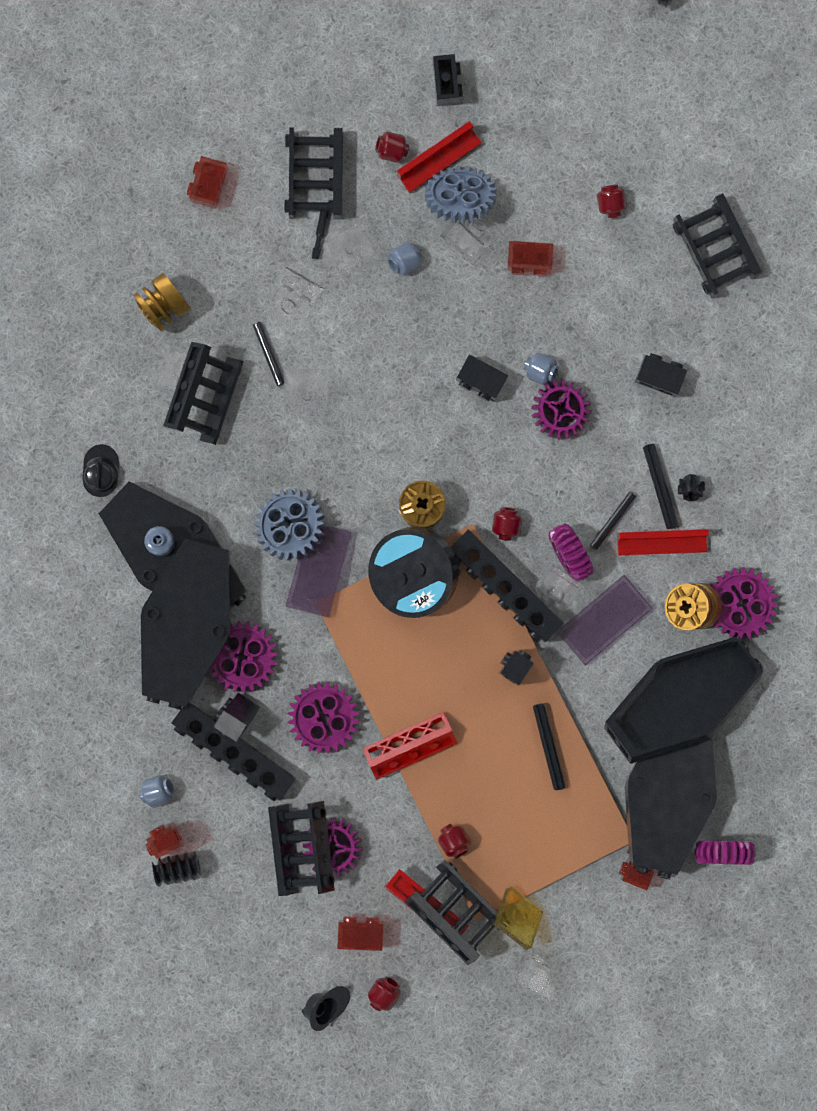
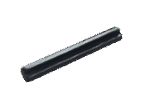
(660, 486)
(549, 747)

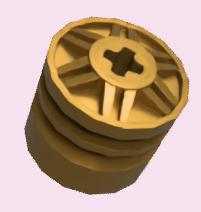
(161, 302)
(419, 517)
(704, 611)

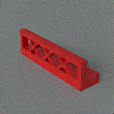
(438, 157)
(662, 542)
(412, 749)
(403, 886)

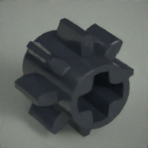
(691, 487)

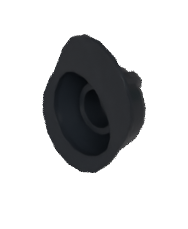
(100, 470)
(324, 1008)

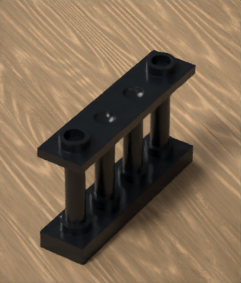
(333, 162)
(739, 247)
(187, 387)
(283, 848)
(436, 918)

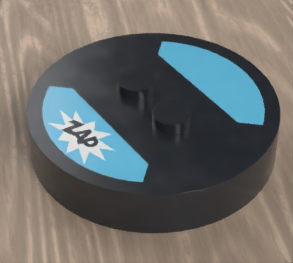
(413, 572)

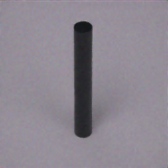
(268, 354)
(607, 528)

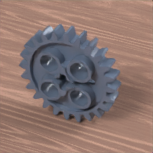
(460, 194)
(286, 505)

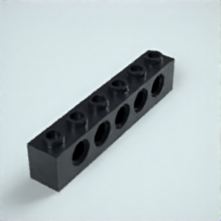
(550, 622)
(283, 778)

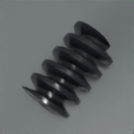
(175, 869)

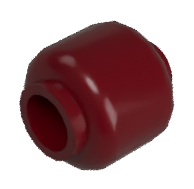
(391, 147)
(611, 200)
(507, 523)
(454, 841)
(384, 994)

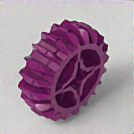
(570, 412)
(570, 552)
(342, 847)
(725, 852)

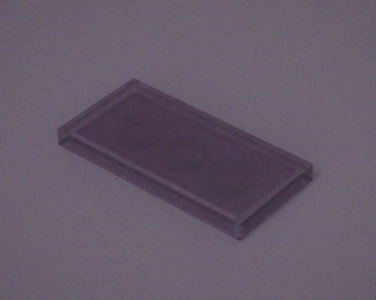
(319, 573)
(604, 620)

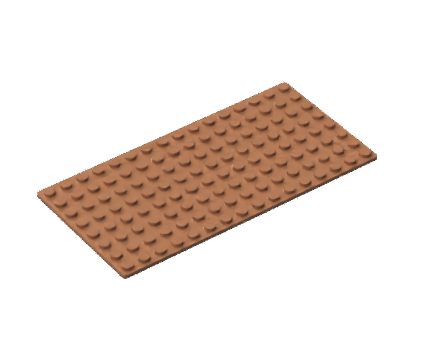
(498, 771)

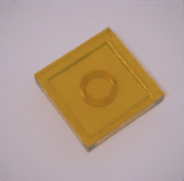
(518, 918)

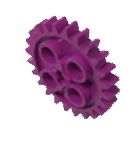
(759, 593)
(262, 660)
(304, 725)

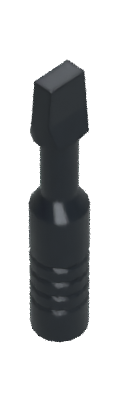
(320, 231)

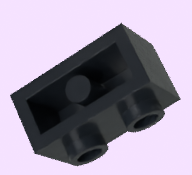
(445, 80)
(661, 375)
(481, 378)
(516, 666)
(235, 716)

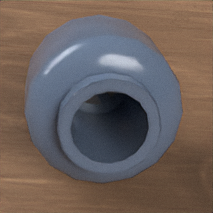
(404, 258)
(541, 368)
(167, 541)
(157, 791)

